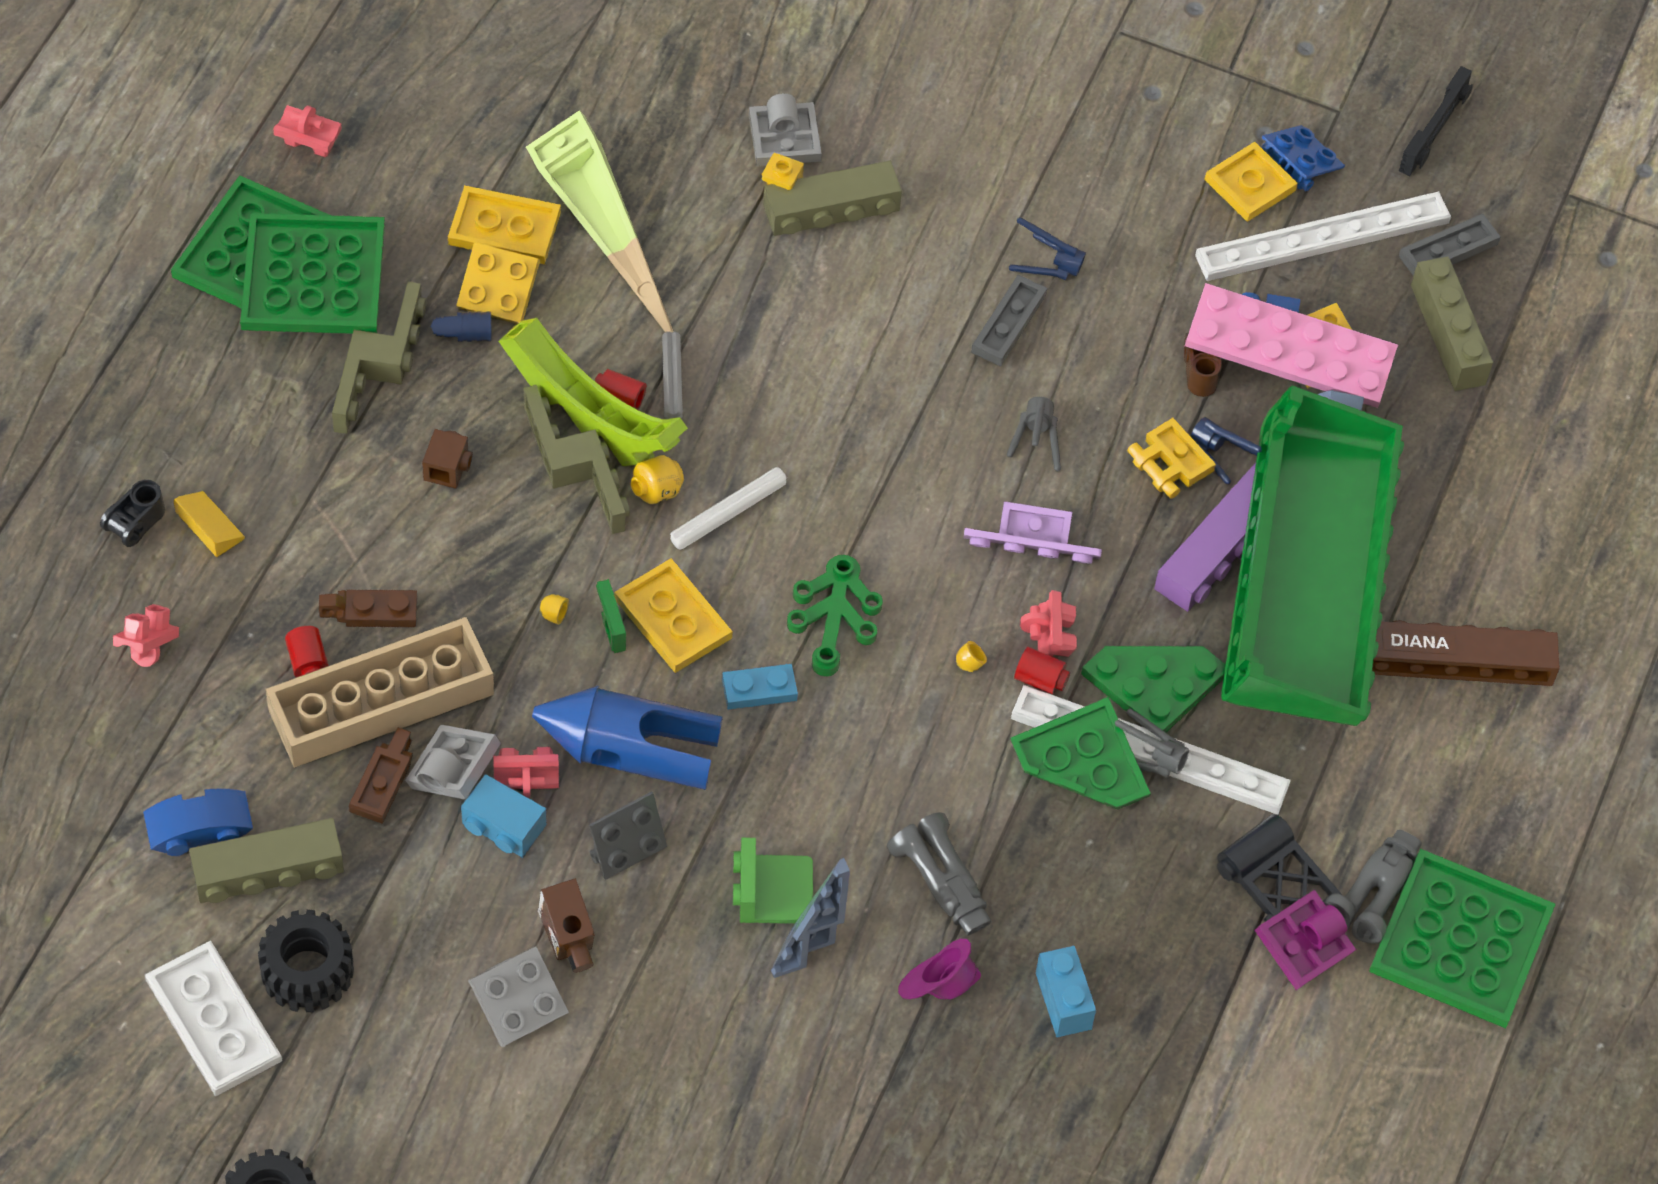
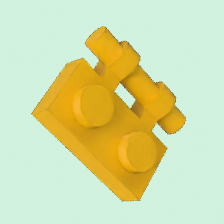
(1178, 451)

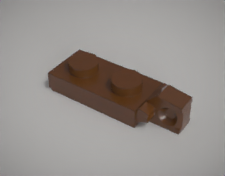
(371, 607)
(383, 778)

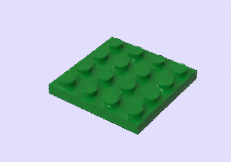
(219, 250)
(312, 273)
(1462, 938)

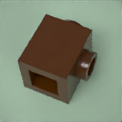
(446, 458)

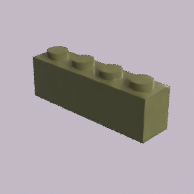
(833, 198)
(1451, 323)
(266, 860)

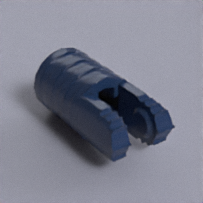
(465, 326)

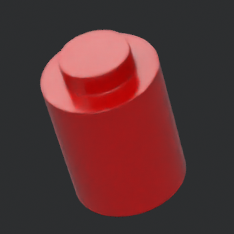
(623, 387)
(305, 650)
(1042, 671)

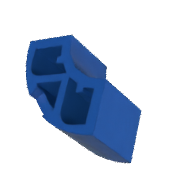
(198, 821)

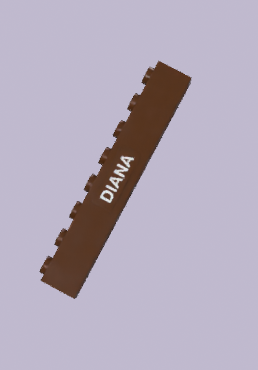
(1467, 653)

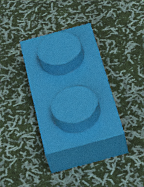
(759, 686)

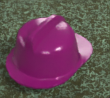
(942, 975)

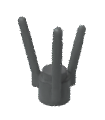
(1038, 419)
(1168, 752)

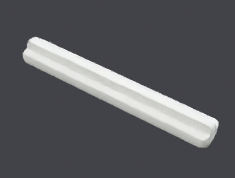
(728, 508)

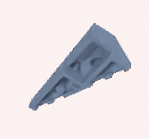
(817, 923)

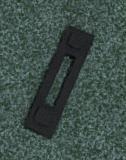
(1418, 148)

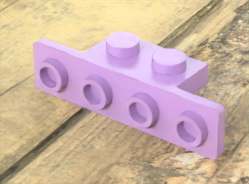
(1034, 529)

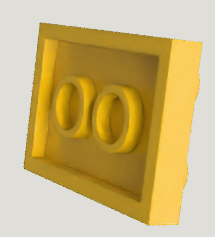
(504, 222)
(673, 615)

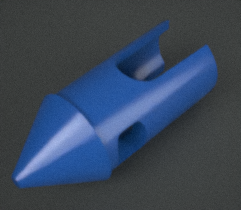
(612, 732)

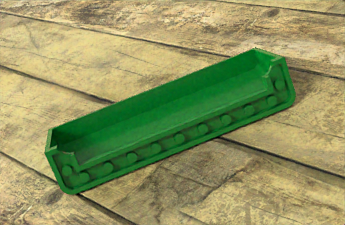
(1314, 561)

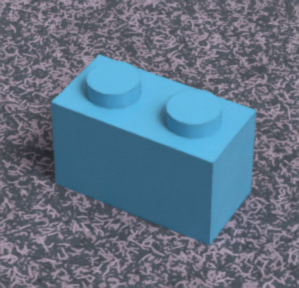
(503, 816)
(1065, 991)

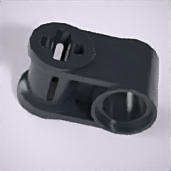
(130, 516)

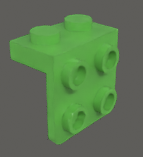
(771, 885)

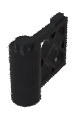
(1259, 852)

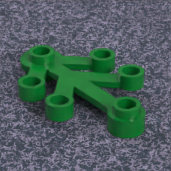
(835, 607)

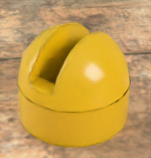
(554, 608)
(970, 657)

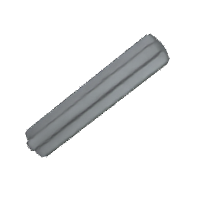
(672, 375)

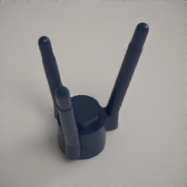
(1068, 258)
(1211, 436)

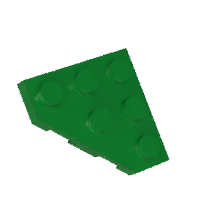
(1155, 680)
(1084, 756)

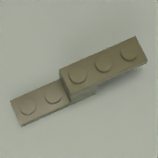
(378, 357)
(576, 459)

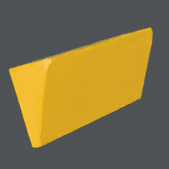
(208, 522)

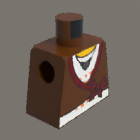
(567, 924)

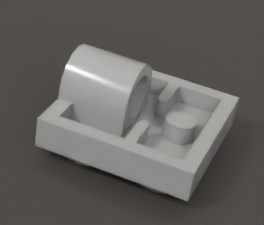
(785, 129)
(453, 761)
(518, 996)

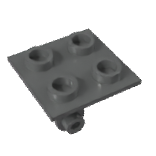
(627, 836)

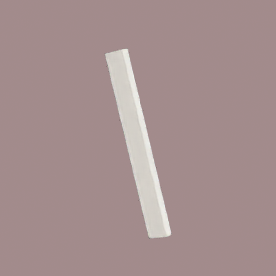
(1322, 236)
(1201, 768)

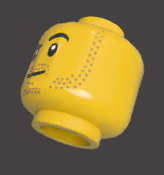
(657, 479)

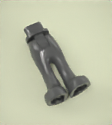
(1388, 871)
(956, 888)

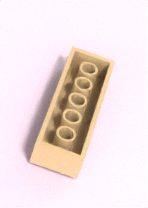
(380, 691)

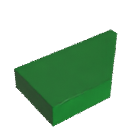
(611, 617)

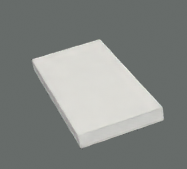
(213, 1018)

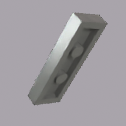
(1456, 242)
(1009, 320)

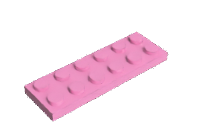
(1290, 344)

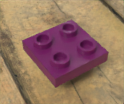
(1306, 939)

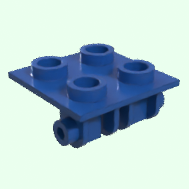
(1300, 155)

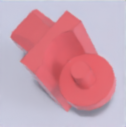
(307, 129)
(1046, 626)
(147, 634)
(527, 771)

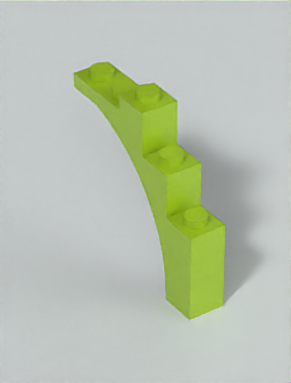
(625, 430)

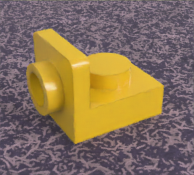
(782, 171)

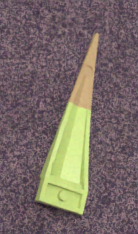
(581, 176)

